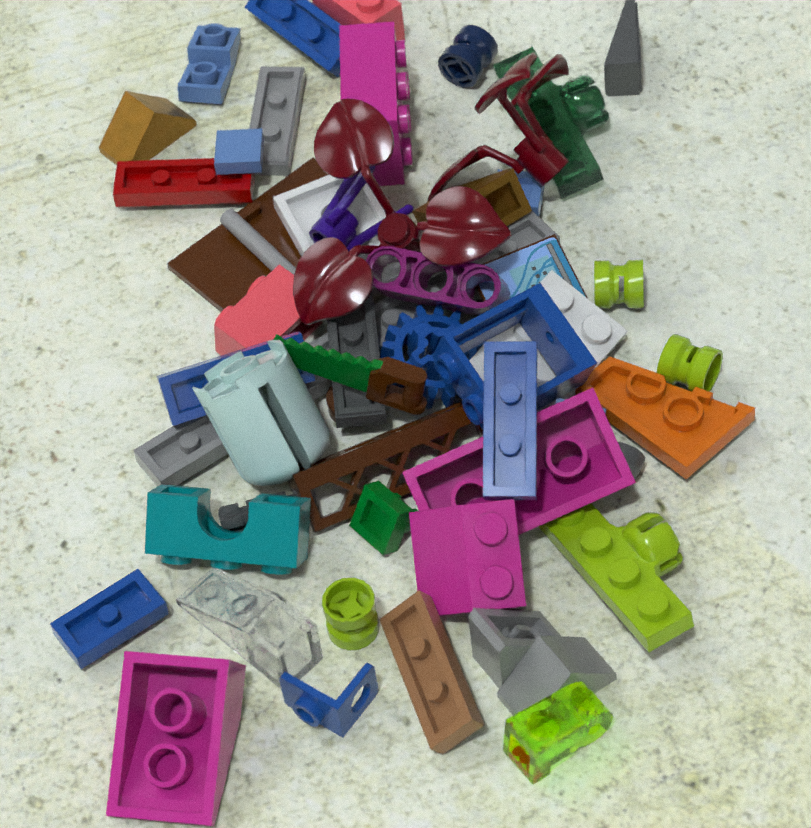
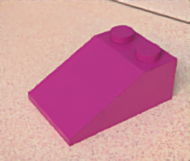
(174, 736)

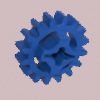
(421, 338)

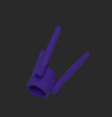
(340, 222)

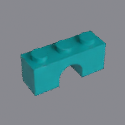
(183, 529)

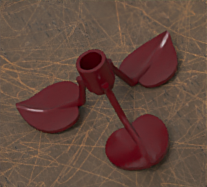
(536, 150)
(457, 228)

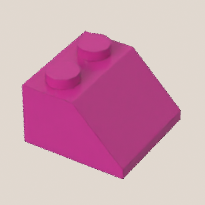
(468, 556)

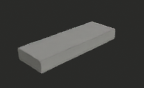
(277, 113)

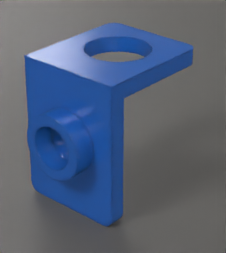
(318, 708)

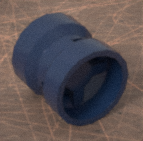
(463, 62)

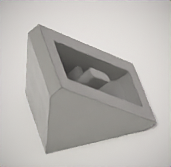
(504, 637)
(550, 666)

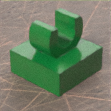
(381, 517)

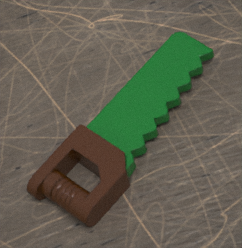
(371, 376)

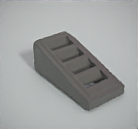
(623, 59)

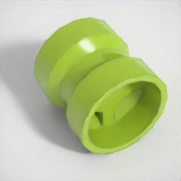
(607, 284)
(689, 364)
(350, 613)

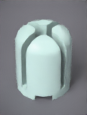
(264, 415)

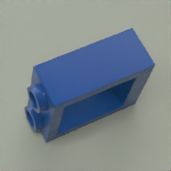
(541, 322)

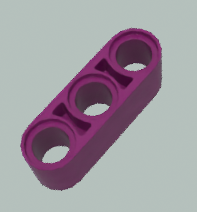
(416, 272)

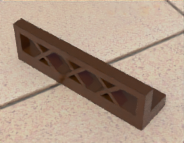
(375, 451)

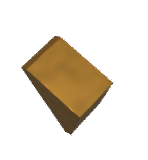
(143, 128)

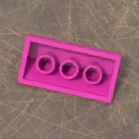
(575, 466)

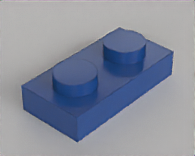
(109, 618)

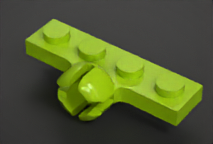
(626, 569)

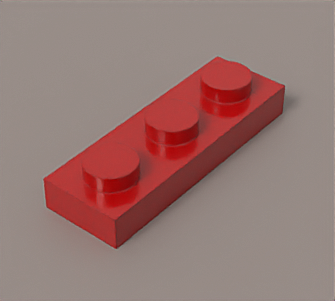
(178, 183)

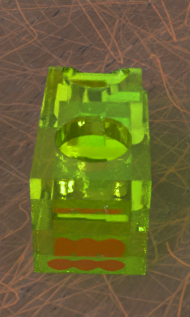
(554, 729)

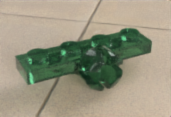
(565, 116)

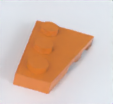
(666, 420)

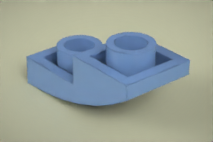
(210, 64)

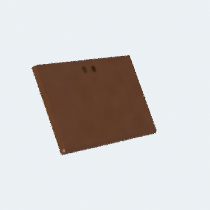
(225, 268)

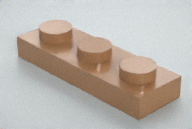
(431, 672)

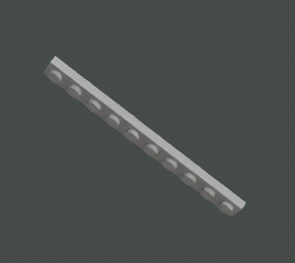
(195, 444)

